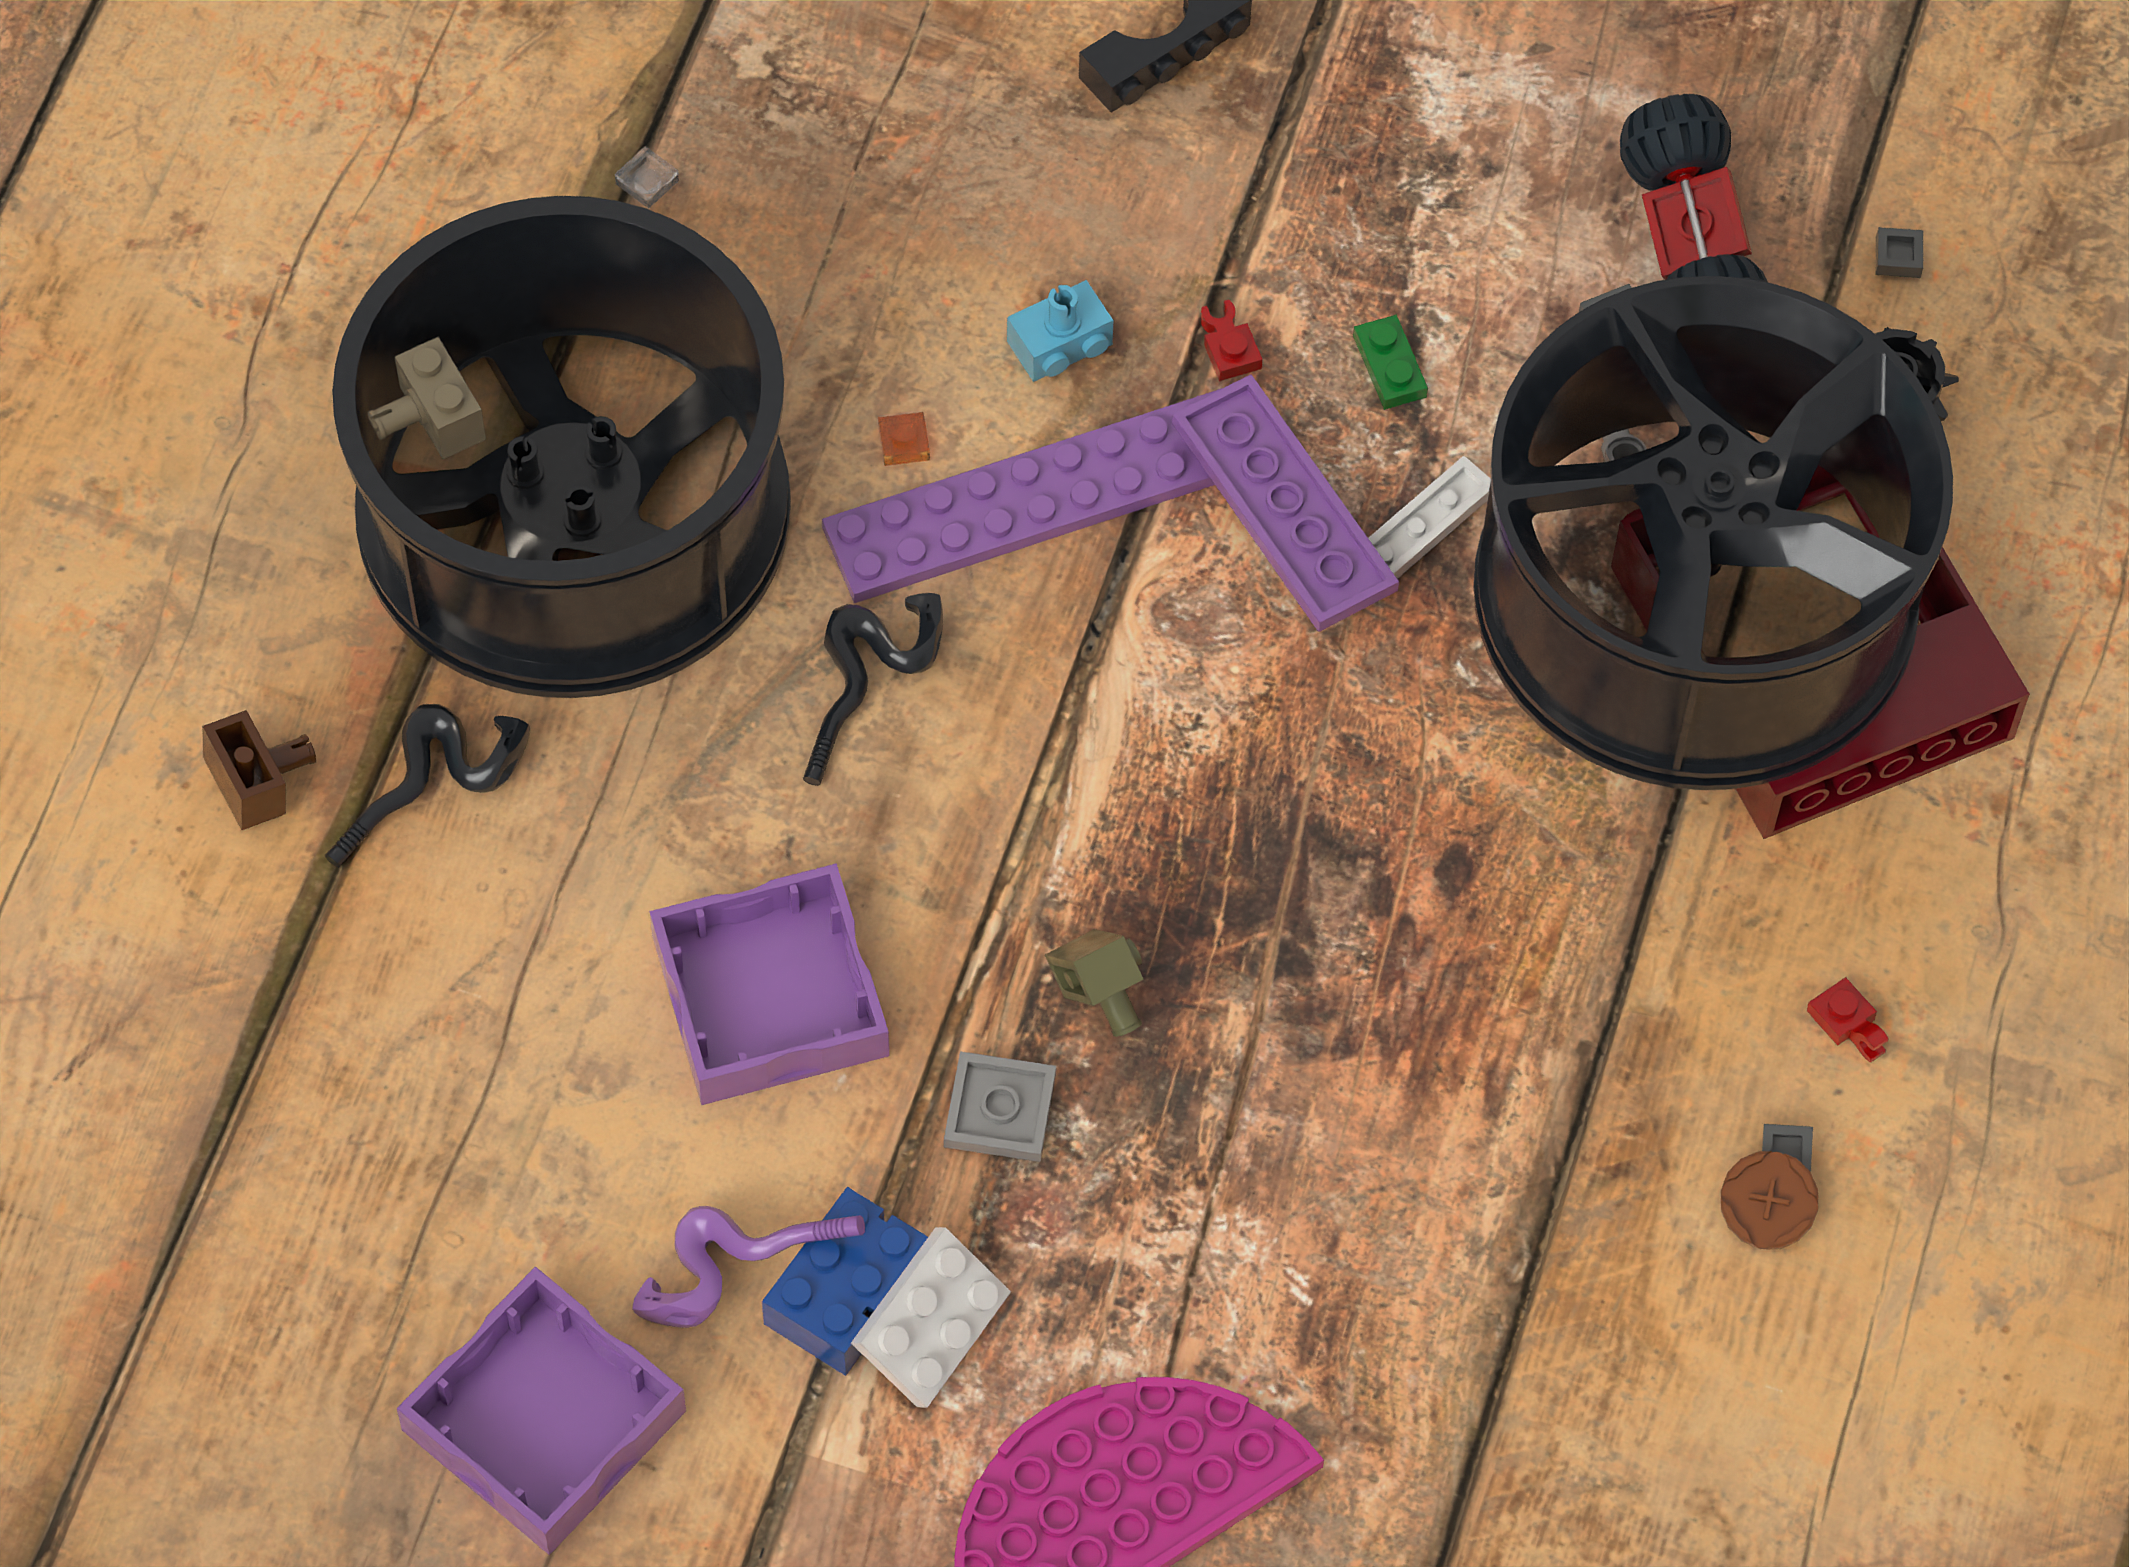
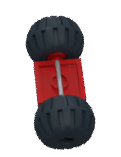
(1693, 210)

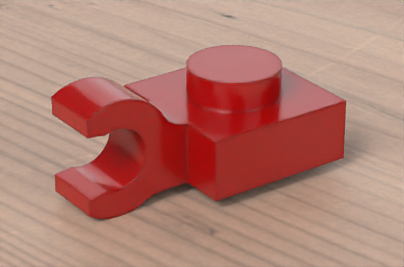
(1847, 1014)

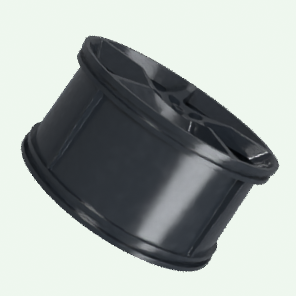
(572, 482)

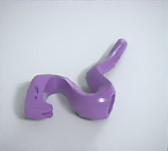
(709, 1224)

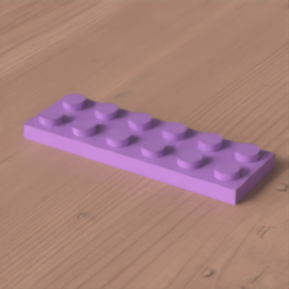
(1285, 503)

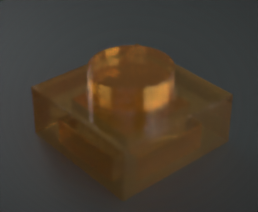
(903, 438)

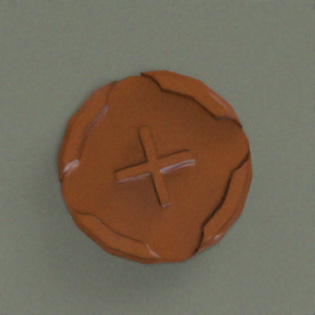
(1769, 1200)

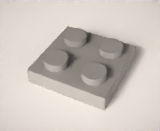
(1000, 1106)

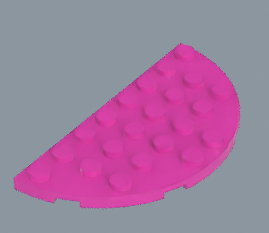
(1129, 1477)

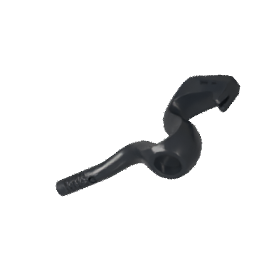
(856, 621)
(420, 728)

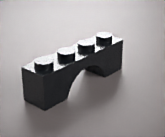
(1125, 67)

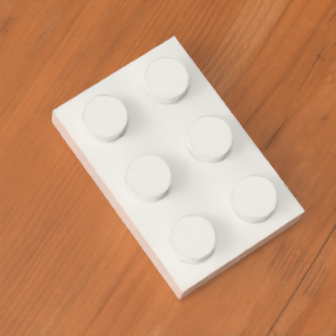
(931, 1317)

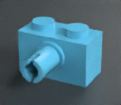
(1060, 330)

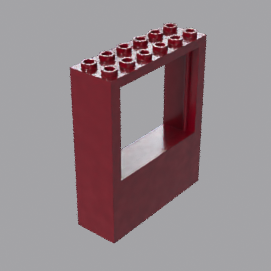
(1948, 706)

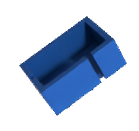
(835, 1281)

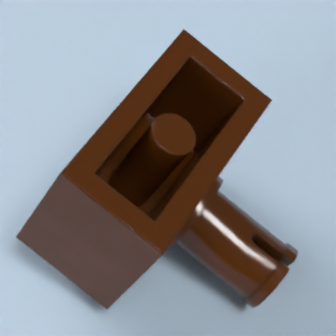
(249, 770)

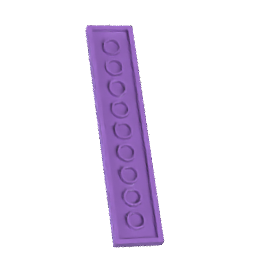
(1014, 503)

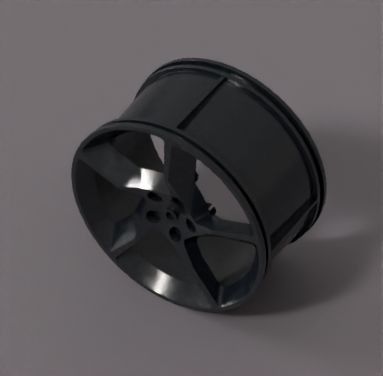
(1719, 364)

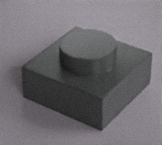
(1899, 252)
(1789, 1140)

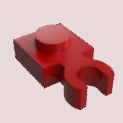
(1229, 346)

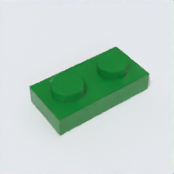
(1390, 362)

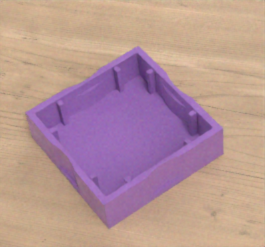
(769, 984)
(542, 1410)

